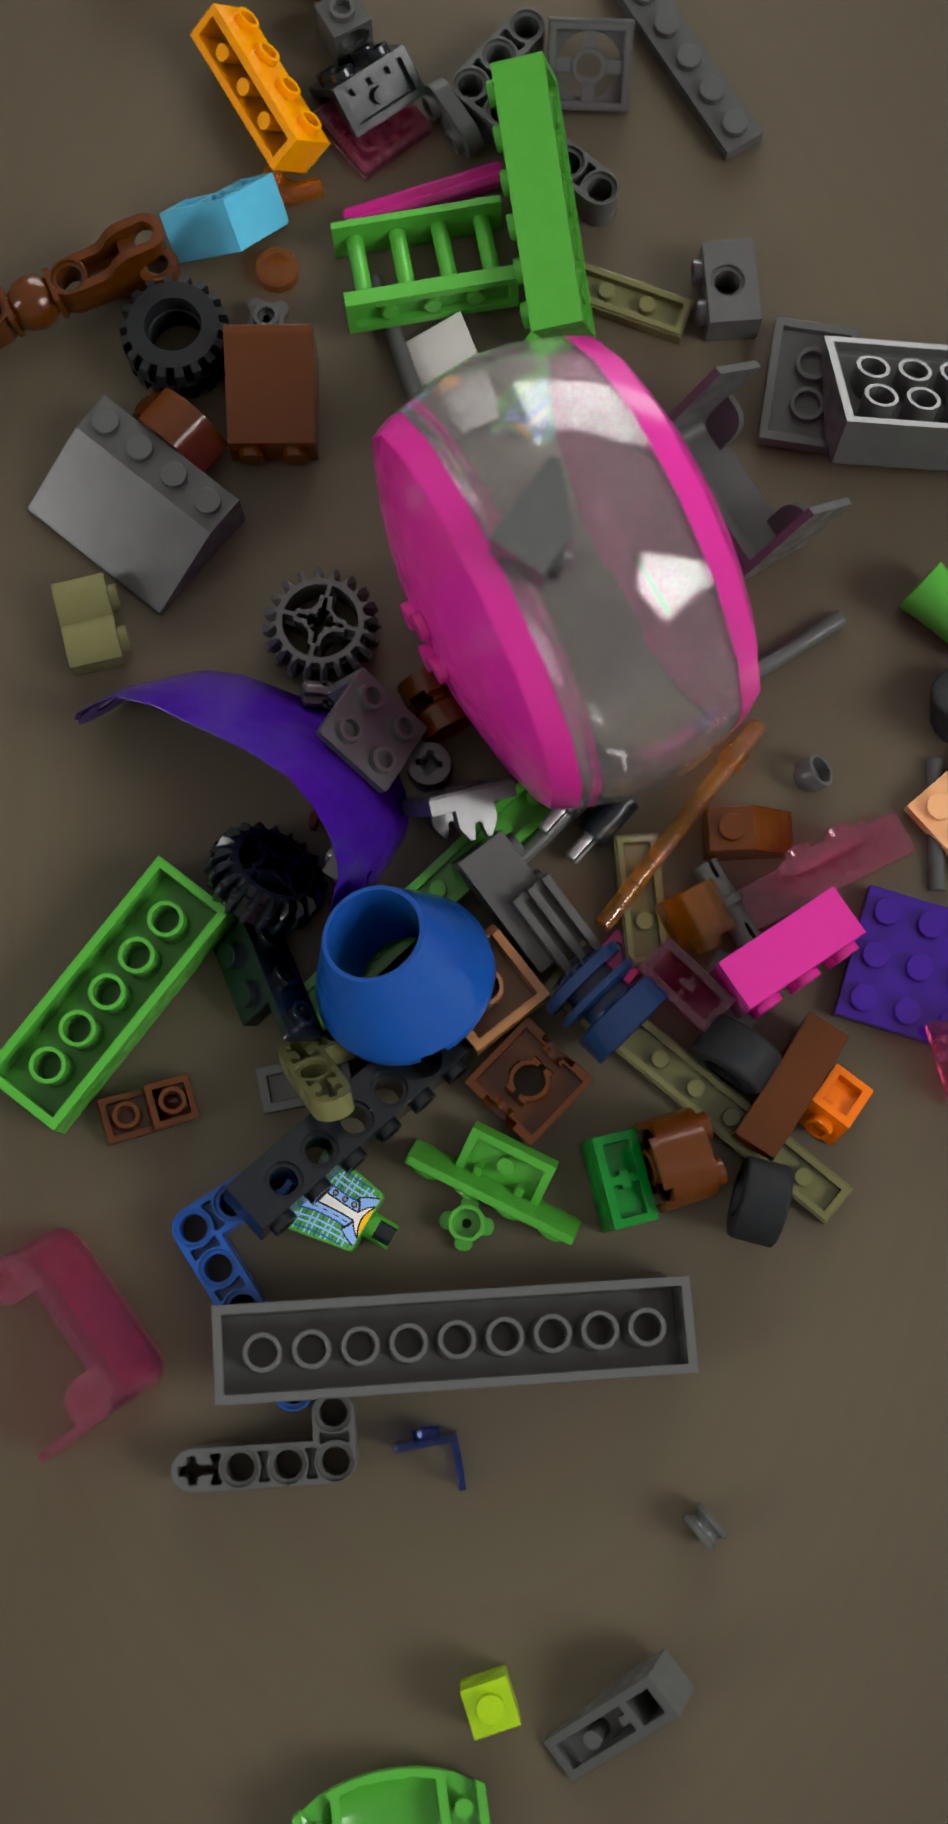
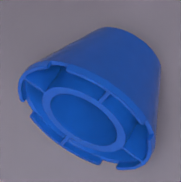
(423, 1002)

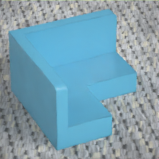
(225, 219)

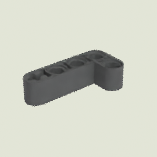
(265, 1457)

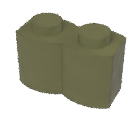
(90, 623)

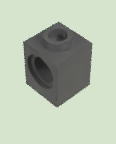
(342, 27)

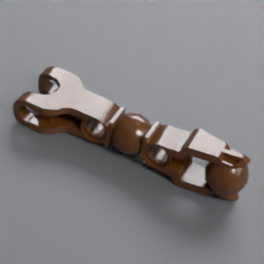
(106, 271)

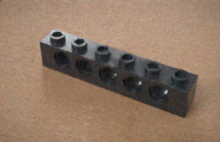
(269, 1212)

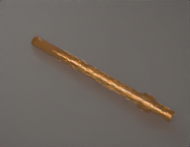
(731, 761)

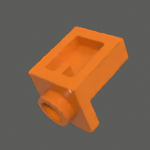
(835, 1105)

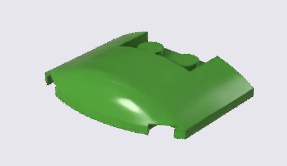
(400, 1797)

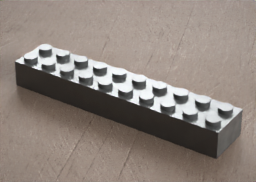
(452, 1340)

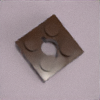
(528, 1114)

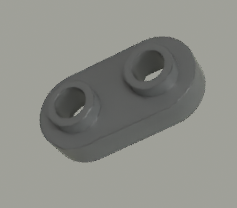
(459, 127)

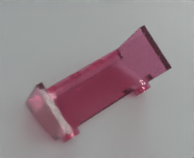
(93, 1320)

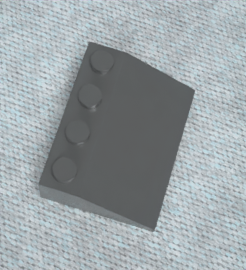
(885, 402)
(135, 506)

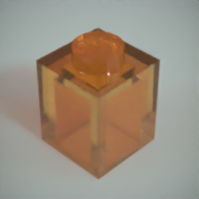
(696, 917)

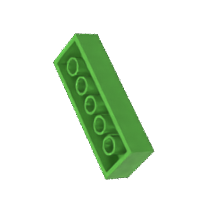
(541, 197)
(111, 995)

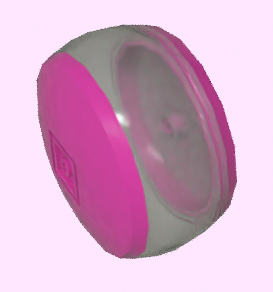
(648, 634)

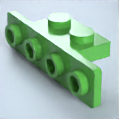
(501, 1175)

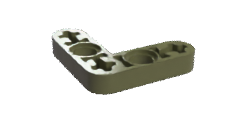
(319, 1076)

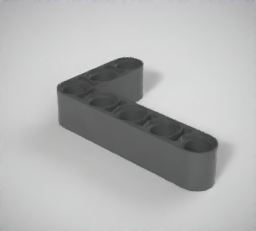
(505, 43)

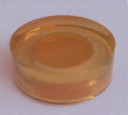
(277, 269)

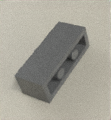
(497, 875)

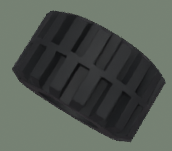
(168, 306)

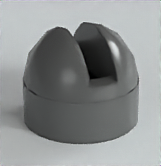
(813, 773)

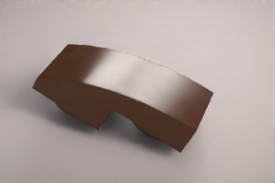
(147, 1109)

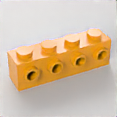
(260, 88)

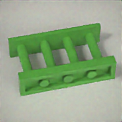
(429, 298)

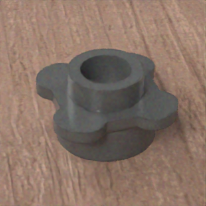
(259, 309)

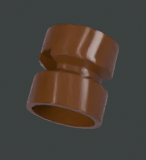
(433, 706)

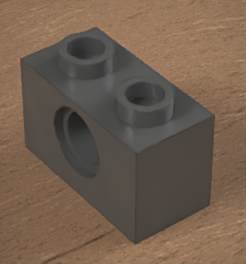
(730, 266)

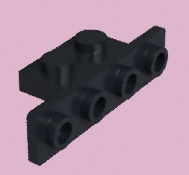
(266, 982)

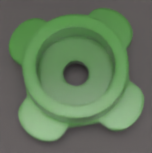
(463, 1236)

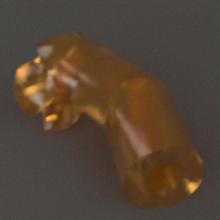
(297, 192)

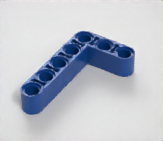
(217, 1242)

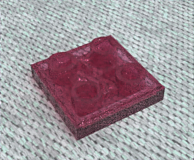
(378, 145)

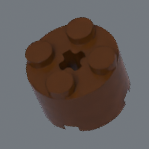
(681, 1158)

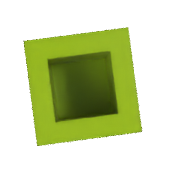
(490, 1702)

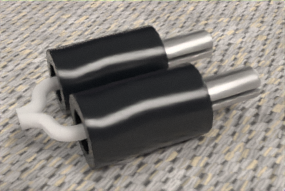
(597, 827)

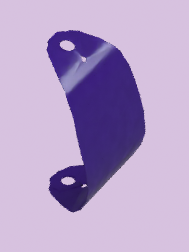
(282, 732)

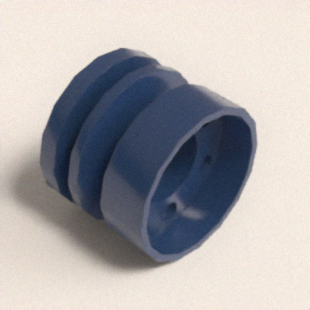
(605, 1001)

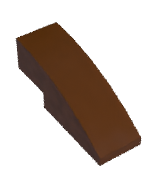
(791, 1086)

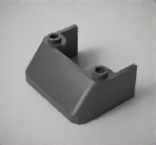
(708, 424)

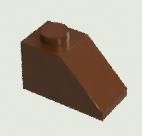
(745, 832)

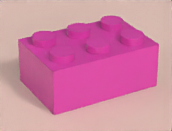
(789, 954)

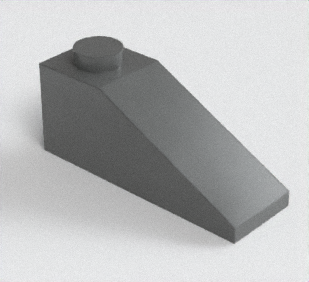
(621, 1715)

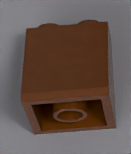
(272, 393)

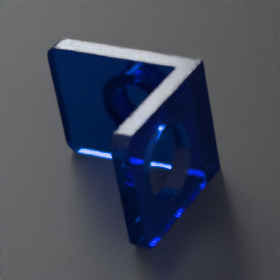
(431, 1436)

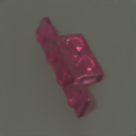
(836, 862)

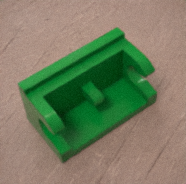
(618, 1180)

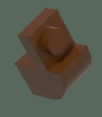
(181, 427)

